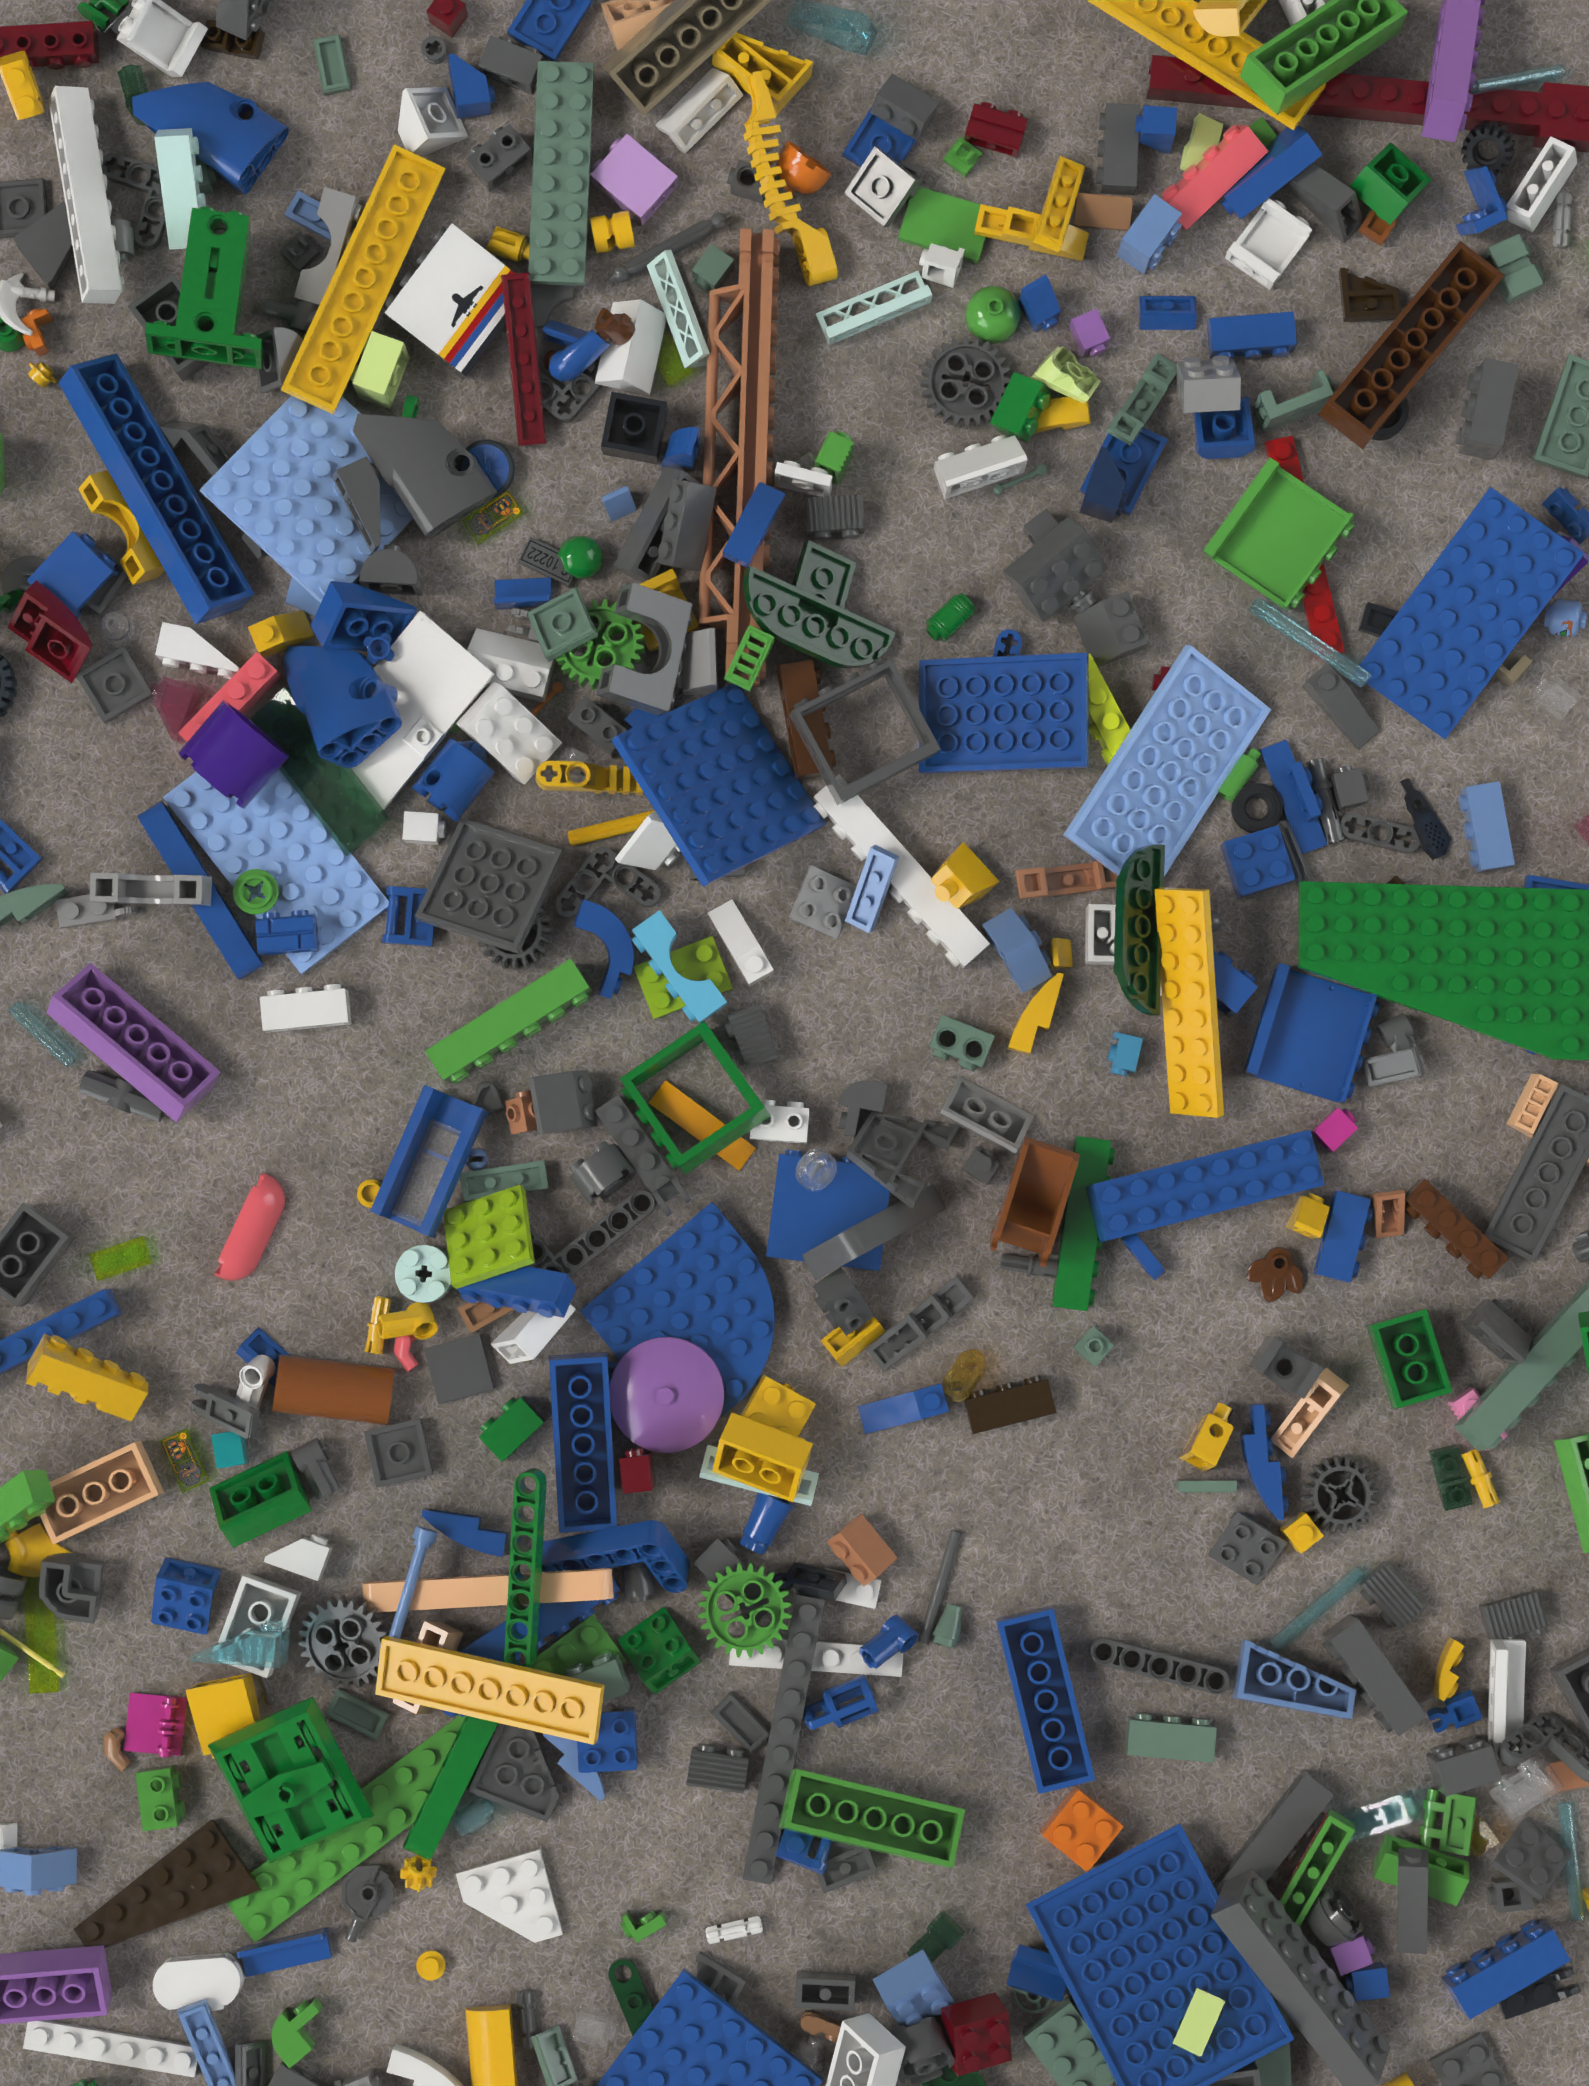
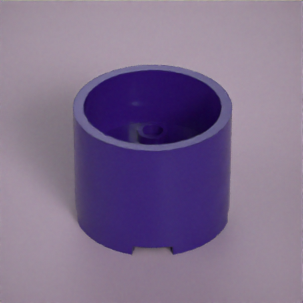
(233, 754)

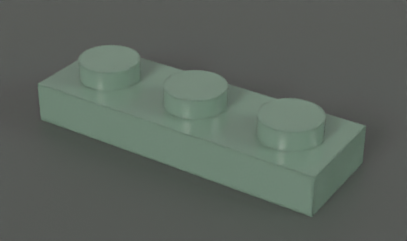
(492, 1180)

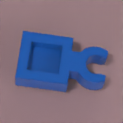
(1459, 1710)

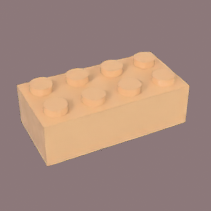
(100, 1491)

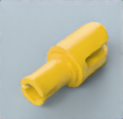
(508, 245)

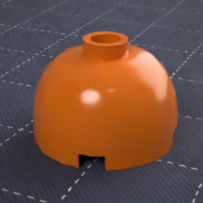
(800, 170)

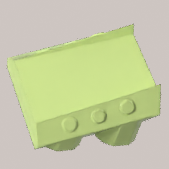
(1067, 376)

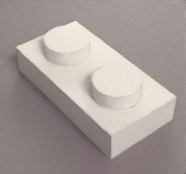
(857, 1594)

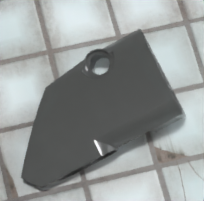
(422, 468)

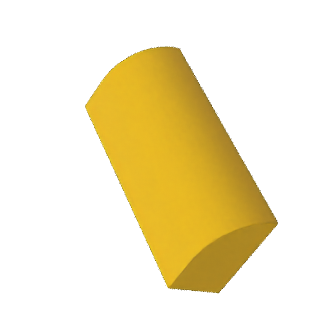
(1226, 16)
(491, 2045)

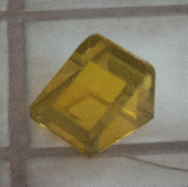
(1482, 1837)

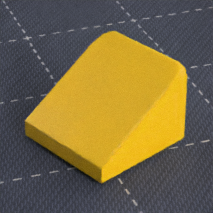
(1060, 953)

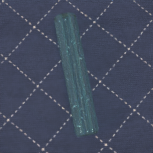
(43, 1034)

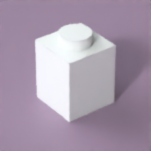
(423, 828)

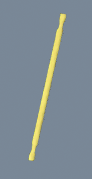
(31, 1653)

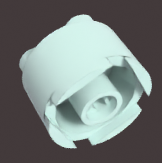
(412, 1284)

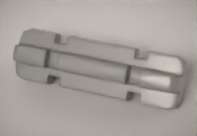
(1562, 220)

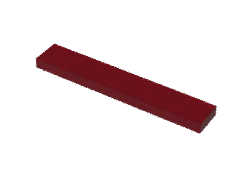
(524, 359)

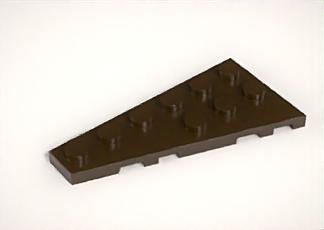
(182, 1884)

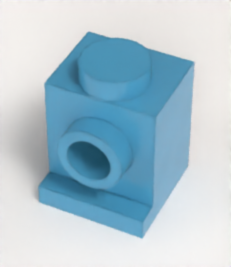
(1124, 1054)

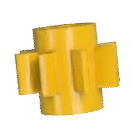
(418, 1873)

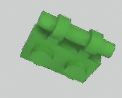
(1457, 1822)

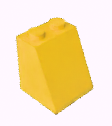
(222, 1707)

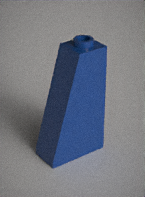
(1286, 158)

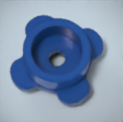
(374, 655)

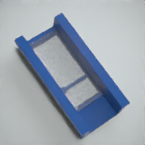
(428, 1161)

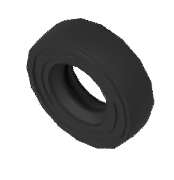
(1266, 793)

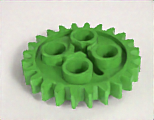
(622, 652)
(755, 1634)

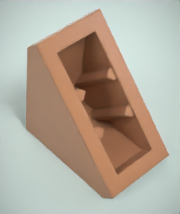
(1388, 1213)

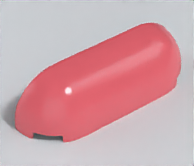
(252, 1230)

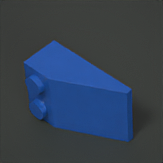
(355, 612)

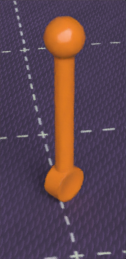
(557, 687)

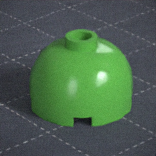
(993, 314)

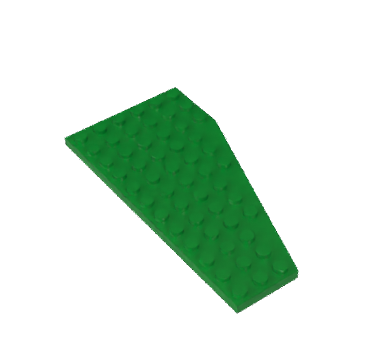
(1467, 954)

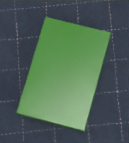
(942, 221)

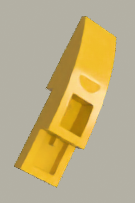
(1020, 228)

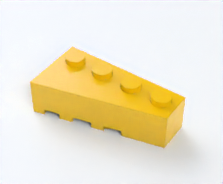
(86, 1377)

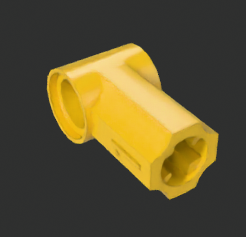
(415, 1321)

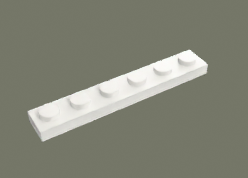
(827, 1658)
(111, 2047)

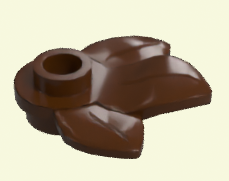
(1274, 1278)

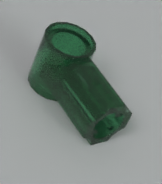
(132, 84)
(940, 1936)

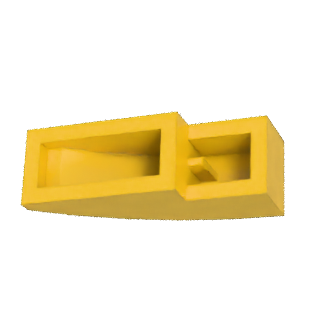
(1036, 1015)

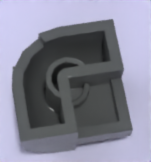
(72, 1586)

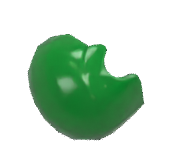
(581, 556)

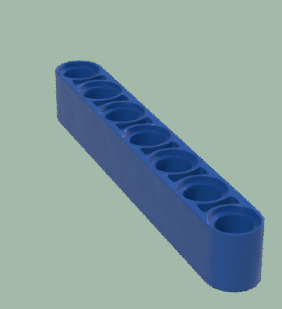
(217, 917)

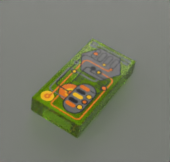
(493, 517)
(185, 1460)

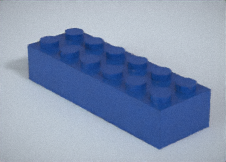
(582, 1442)
(1045, 1699)

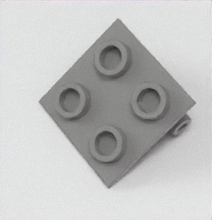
(823, 902)

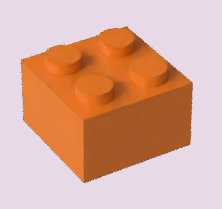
(1081, 1828)

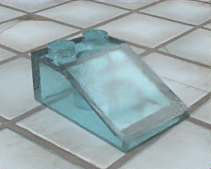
(256, 1647)

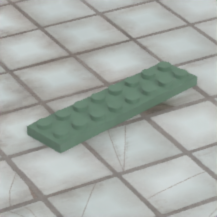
(561, 173)

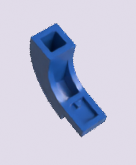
(616, 939)

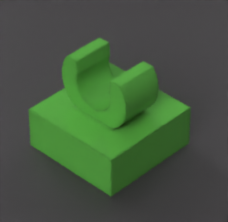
(962, 157)

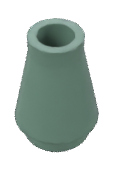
(949, 1627)

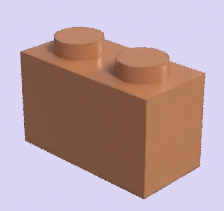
(862, 1550)

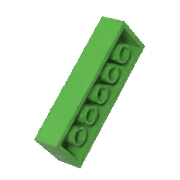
(1319, 48)
(509, 1021)
(872, 1818)

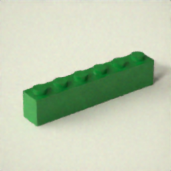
(1079, 1231)

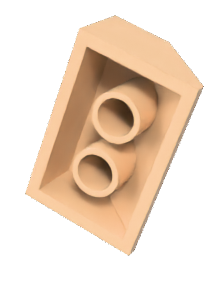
(629, 17)

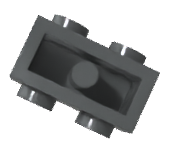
(499, 157)
(843, 1302)

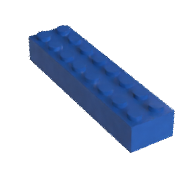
(1204, 1185)

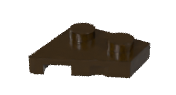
(1367, 298)

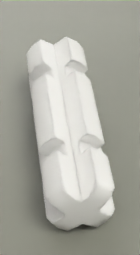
(734, 1930)

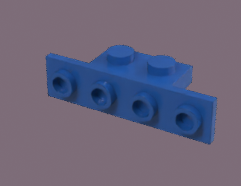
(1298, 800)

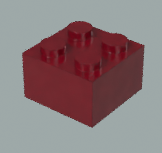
(977, 2033)

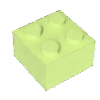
(380, 369)

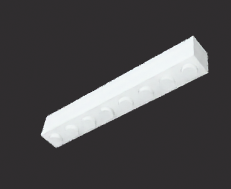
(86, 195)
(909, 882)

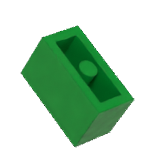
(1021, 407)
(511, 1428)

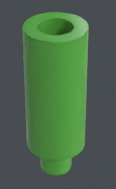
(1239, 775)

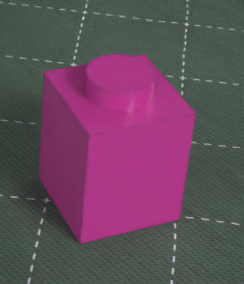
(1335, 1129)

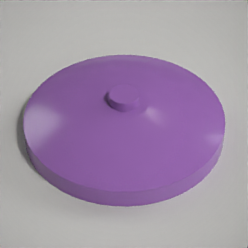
(666, 1394)

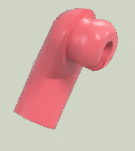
(402, 1352)

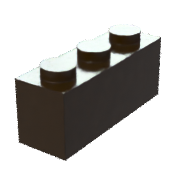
(1009, 1404)

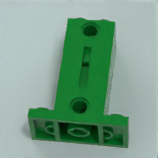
(211, 295)

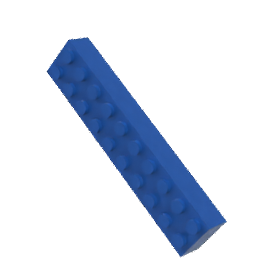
(156, 488)

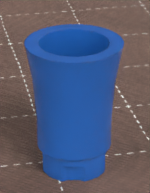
(765, 1522)

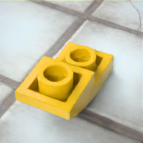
(1064, 413)
(1445, 1681)

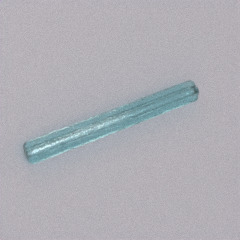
(1309, 642)

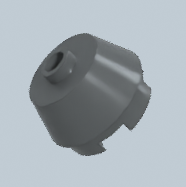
(1332, 1918)

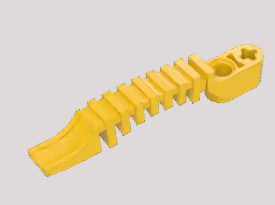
(810, 244)
(597, 778)

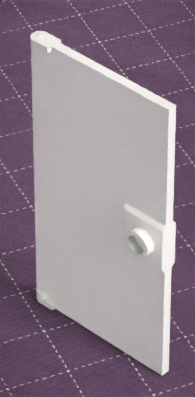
(434, 688)

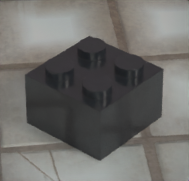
(634, 428)

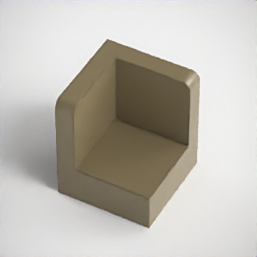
(1512, 668)

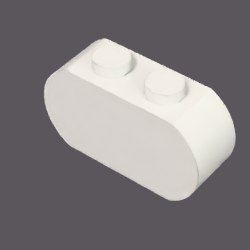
(198, 1977)

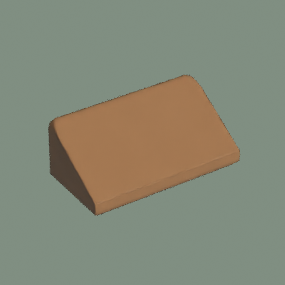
(1103, 211)

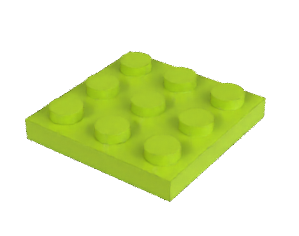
(488, 1236)

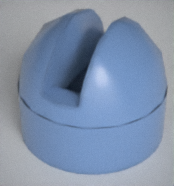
(476, 1152)

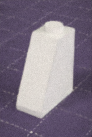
(528, 1335)

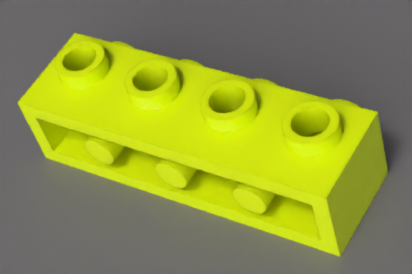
(1105, 717)

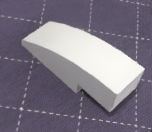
(420, 2068)

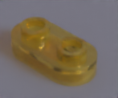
(962, 1377)

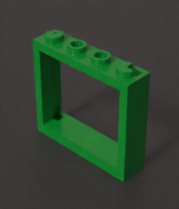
(721, 1138)

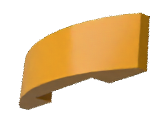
(698, 1122)

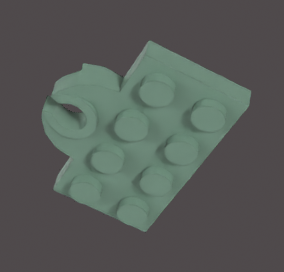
(1566, 428)

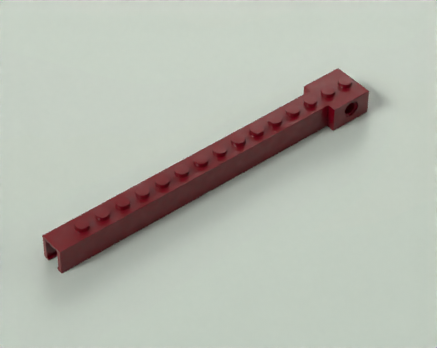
(1551, 112)

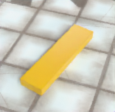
(1059, 204)

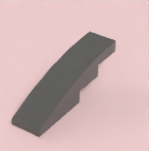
(921, 1322)

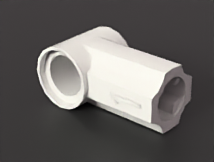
(254, 1380)

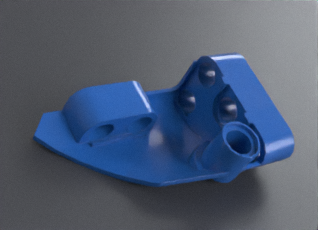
(227, 143)
(343, 702)

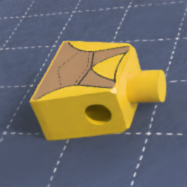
(1203, 1448)

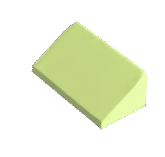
(1198, 2022)

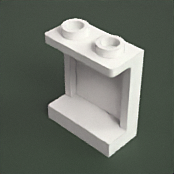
(161, 35)
(1269, 243)

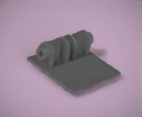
(1247, 1548)

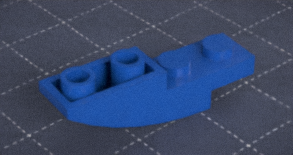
(1264, 1474)

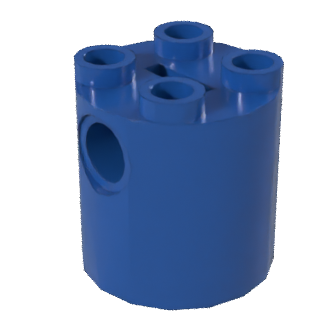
(455, 777)

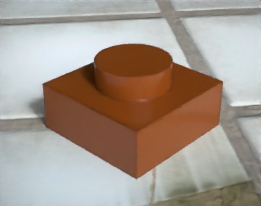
(1376, 228)

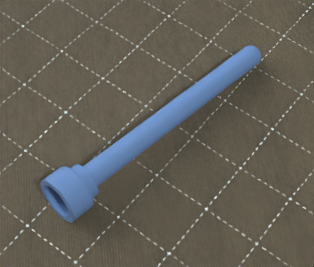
(423, 1539)

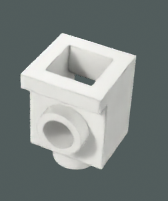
(941, 264)

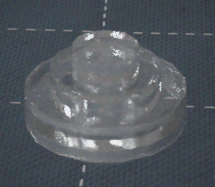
(816, 1169)

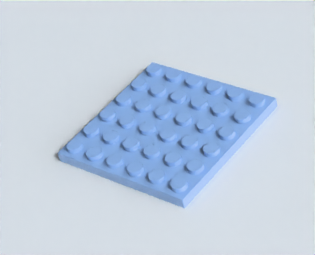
(286, 497)

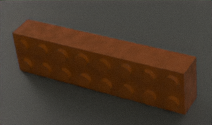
(1411, 345)

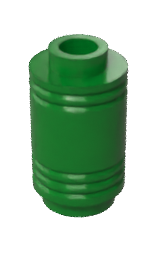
(950, 617)

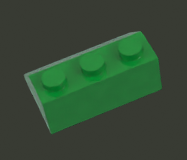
(259, 1499)

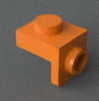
(34, 320)

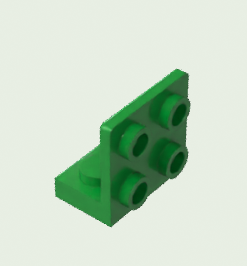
(659, 1651)

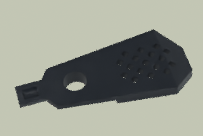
(1427, 826)

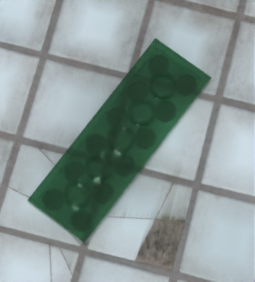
(328, 789)

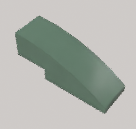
(29, 902)

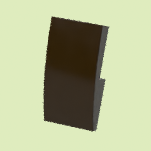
(227, 43)

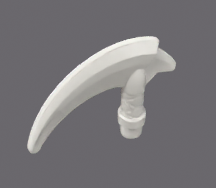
(10, 292)

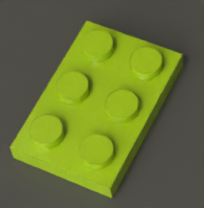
(694, 962)

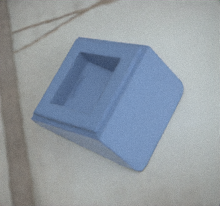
(619, 503)

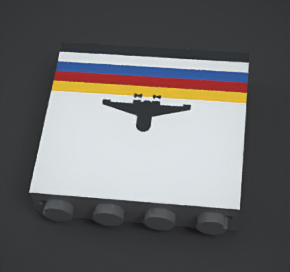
(452, 300)

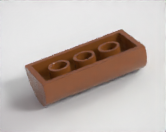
(333, 1389)

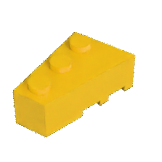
(780, 71)

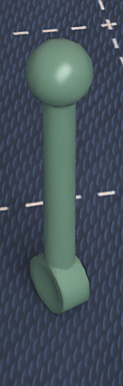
(1040, 470)

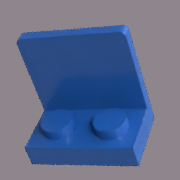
(1490, 205)
(184, 1595)
(615, 1745)

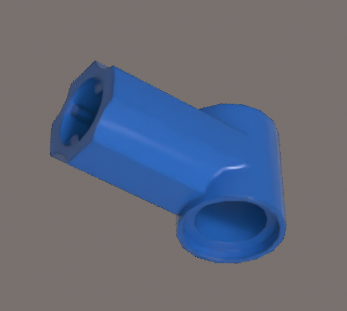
(893, 1638)

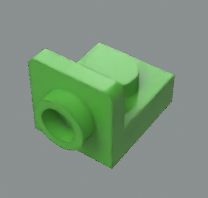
(648, 1924)

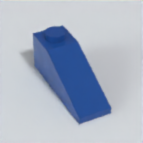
(903, 1408)

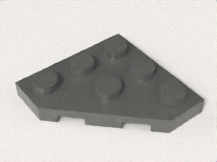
(515, 1773)

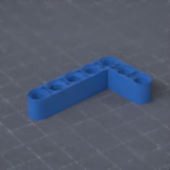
(622, 1546)

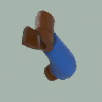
(575, 359)

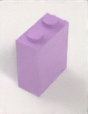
(633, 179)

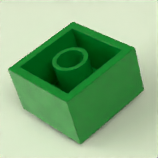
(1390, 183)

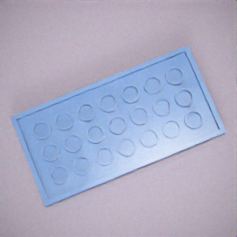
(1169, 764)
(292, 845)

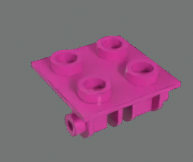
(155, 1724)

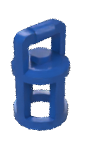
(846, 1714)

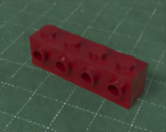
(53, 43)

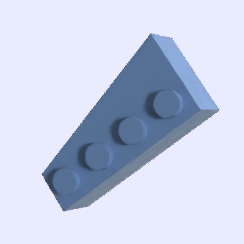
(1282, 1683)

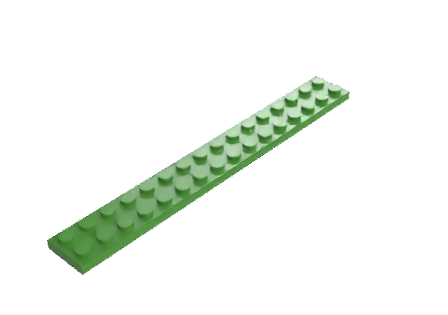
(395, 1802)

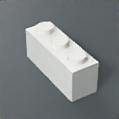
(1541, 184)
(305, 1009)

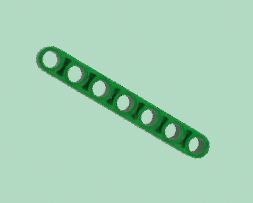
(533, 1559)
(449, 1786)

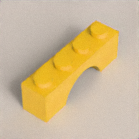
(105, 499)

